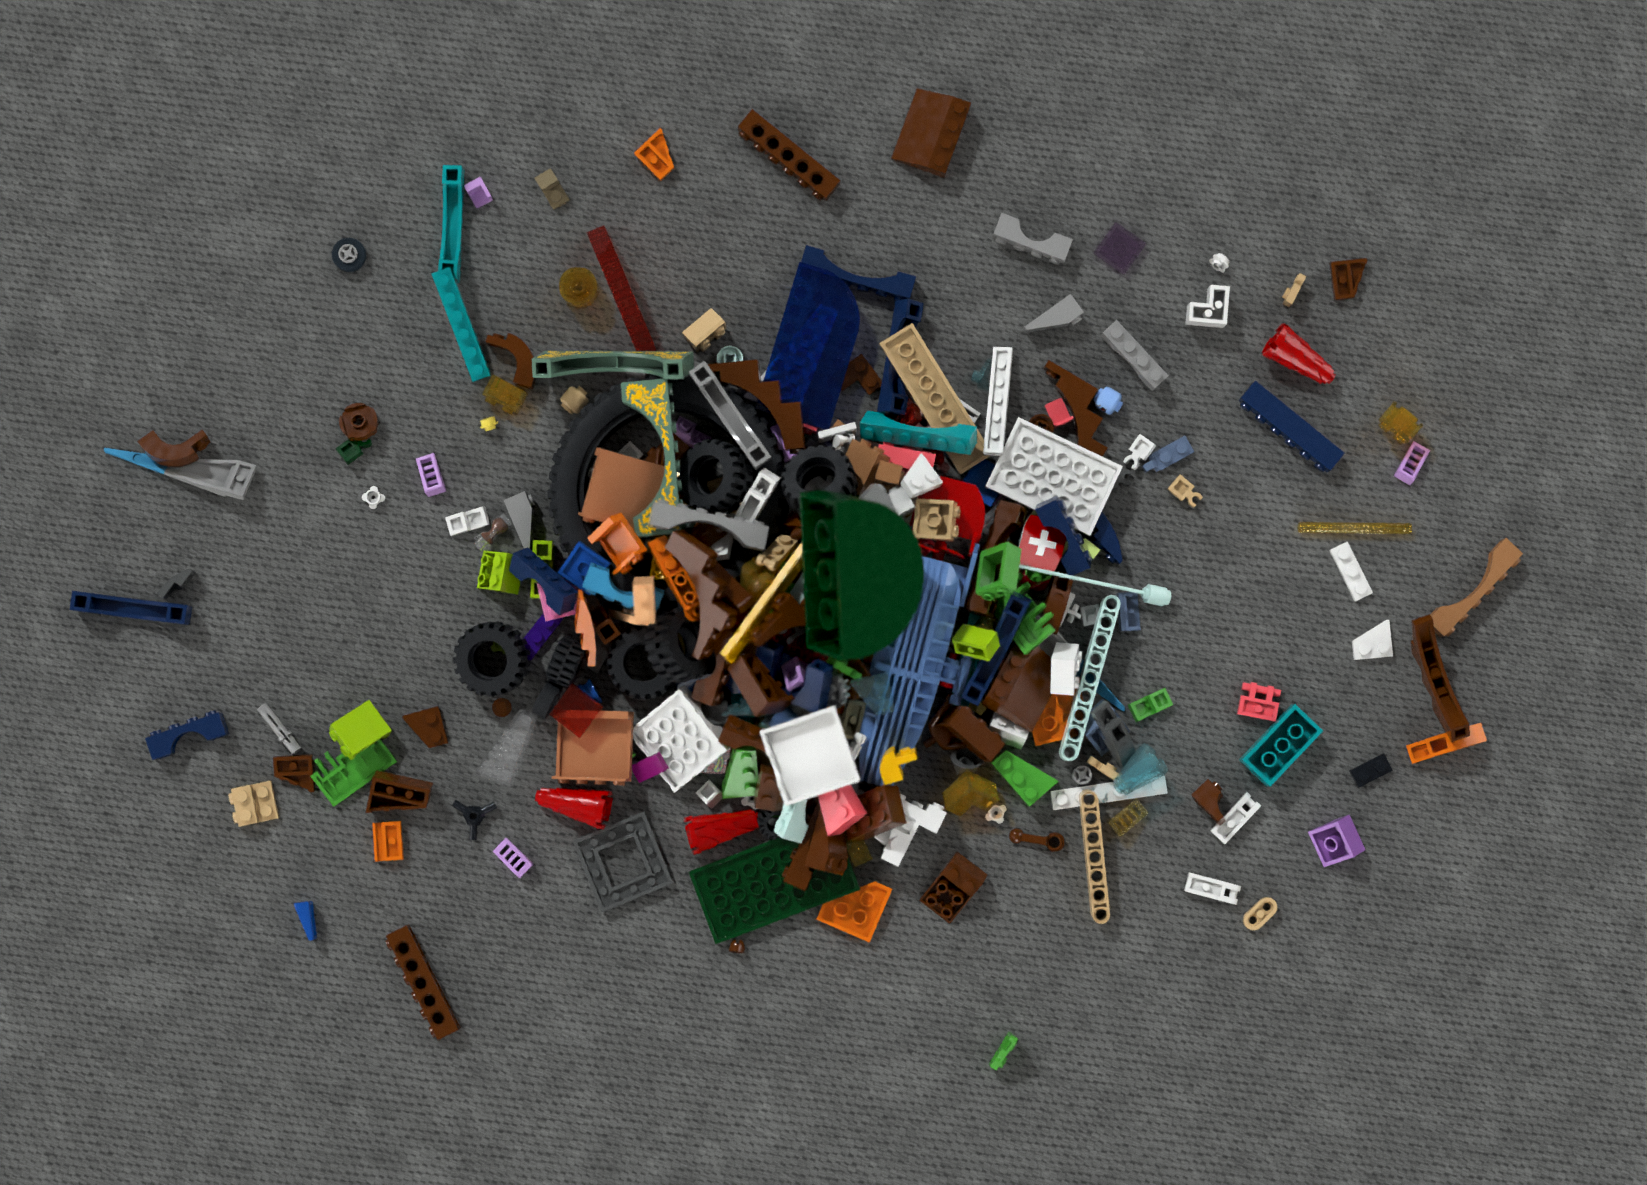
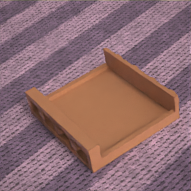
(620, 485)
(601, 752)

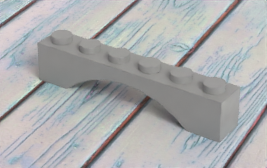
(729, 415)
(747, 534)

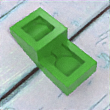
(1150, 704)

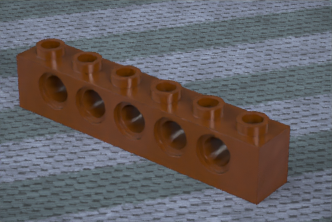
(754, 122)
(441, 1005)

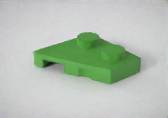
(1006, 1046)

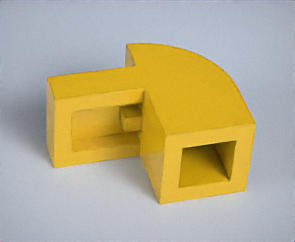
(891, 763)

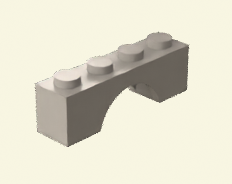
(1009, 231)
(1145, 366)

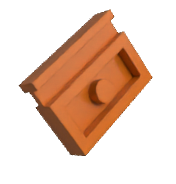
(388, 841)

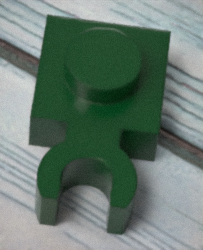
(352, 450)

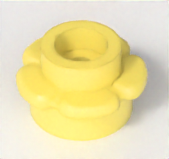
(488, 423)

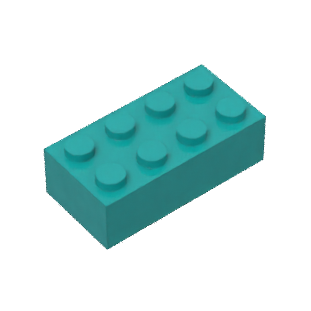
(1280, 745)

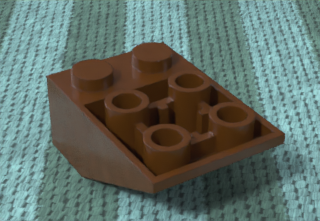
(953, 887)

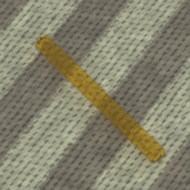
(1363, 528)

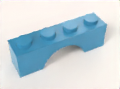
(599, 581)

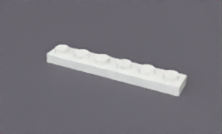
(998, 401)
(1106, 793)

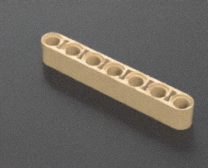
(1099, 864)

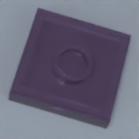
(1119, 248)

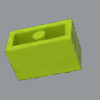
(976, 642)

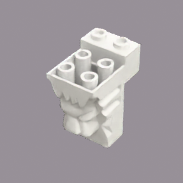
(898, 839)

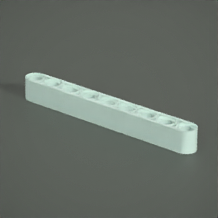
(1095, 670)

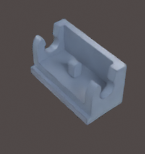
(1129, 612)

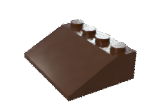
(931, 131)
(1021, 687)

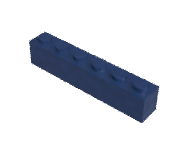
(1290, 426)

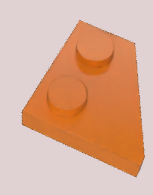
(655, 155)

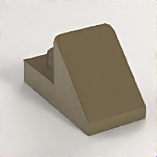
(552, 189)
(852, 717)

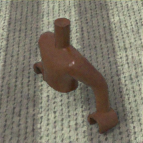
(942, 735)

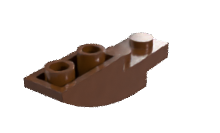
(1057, 598)

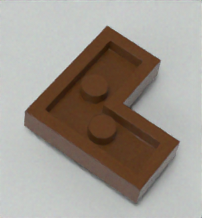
(861, 371)

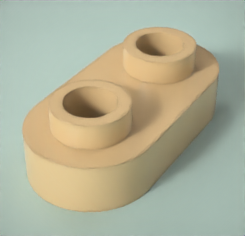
(1259, 913)

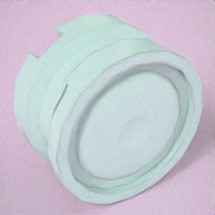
(729, 354)

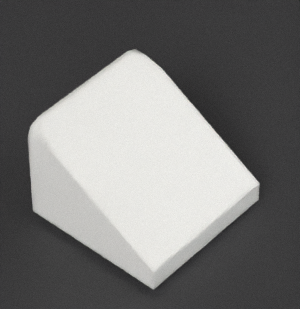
(709, 794)

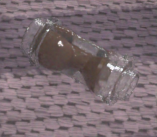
(499, 526)

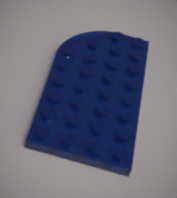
(814, 344)

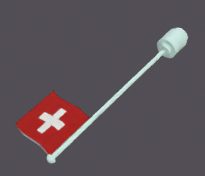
(1043, 549)

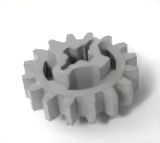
(838, 690)

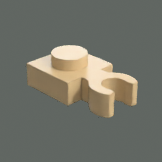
(1291, 293)
(1182, 489)
(1108, 769)

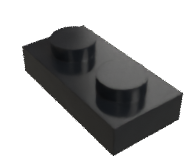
(1370, 770)

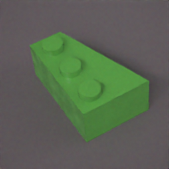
(1023, 777)

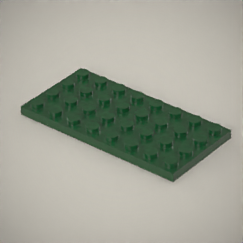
(751, 893)

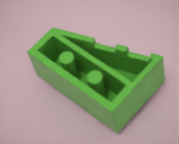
(741, 773)

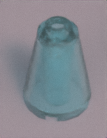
(1140, 770)

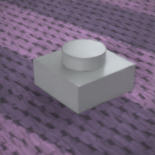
(1089, 614)

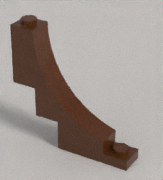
(1078, 396)
(788, 415)

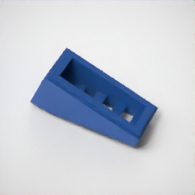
(306, 915)

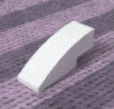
(758, 495)

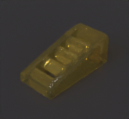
(1115, 827)

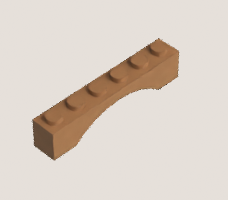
(1499, 561)

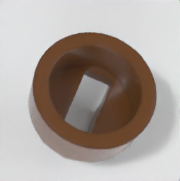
(737, 948)

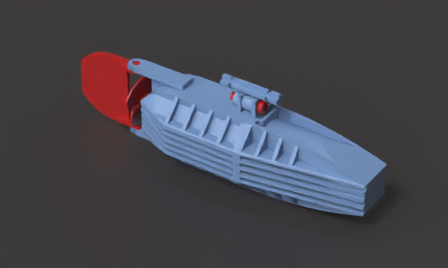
(918, 655)

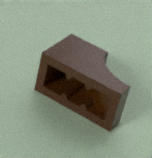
(1208, 798)

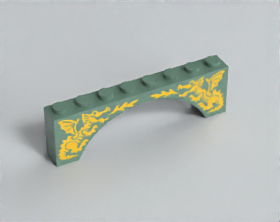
(659, 363)
(653, 401)

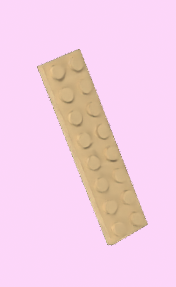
(930, 389)

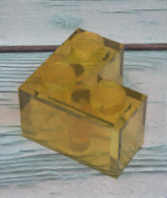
(970, 791)

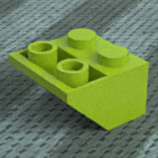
(495, 573)

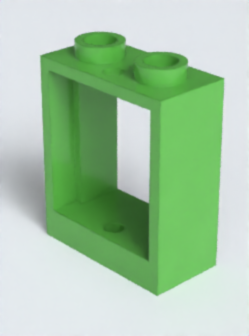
(1009, 557)

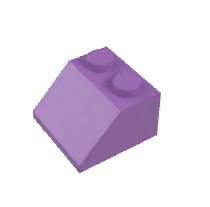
(1336, 841)

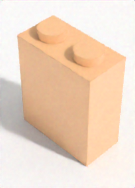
(644, 600)

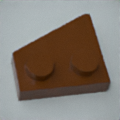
(1346, 277)
(428, 726)
(295, 769)

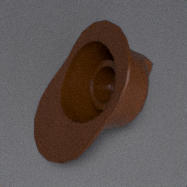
(708, 533)

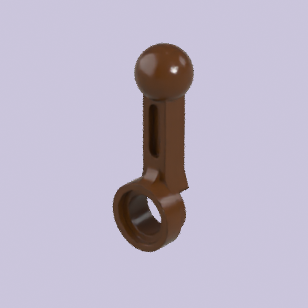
(1017, 836)

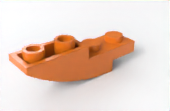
(674, 573)
(1442, 744)

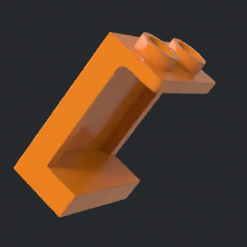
(619, 542)

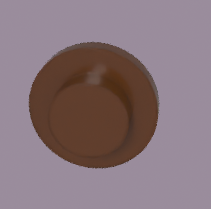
(502, 707)

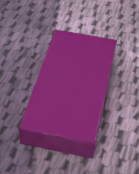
(649, 767)

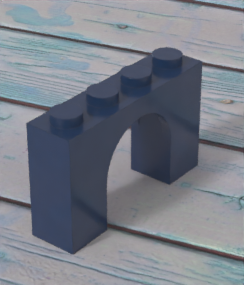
(817, 682)

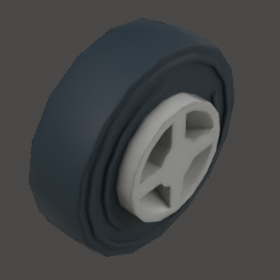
(342, 251)

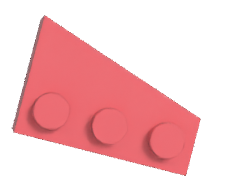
(905, 456)
(840, 809)

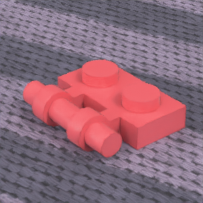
(1256, 707)

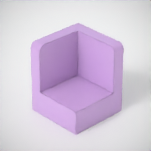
(478, 192)

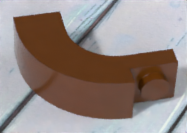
(523, 355)
(173, 455)
(601, 621)

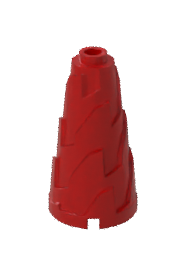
(1296, 354)
(579, 804)
(712, 829)

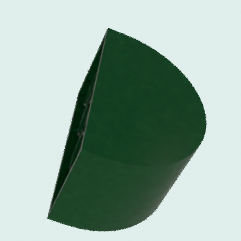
(857, 574)

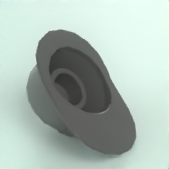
(965, 760)

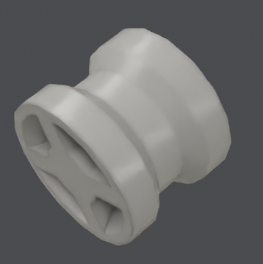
(1087, 774)

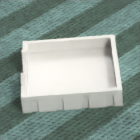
(681, 737)
(810, 755)

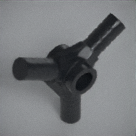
(474, 815)

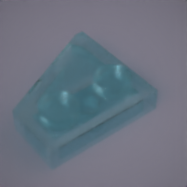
(876, 693)

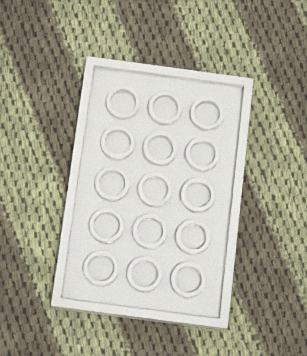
(1045, 466)

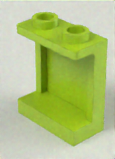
(359, 729)

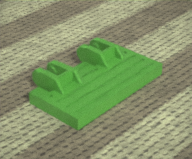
(1030, 631)
(353, 773)

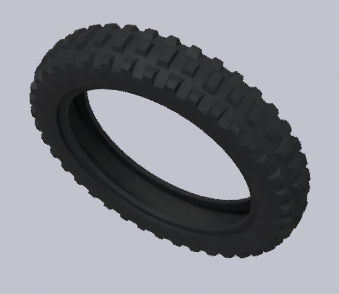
(605, 418)

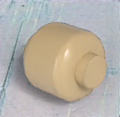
(574, 399)

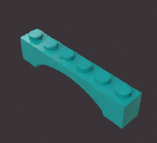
(452, 223)
(954, 439)

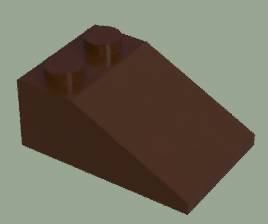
(767, 792)
(826, 851)

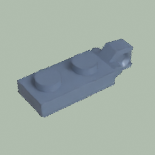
(1168, 455)

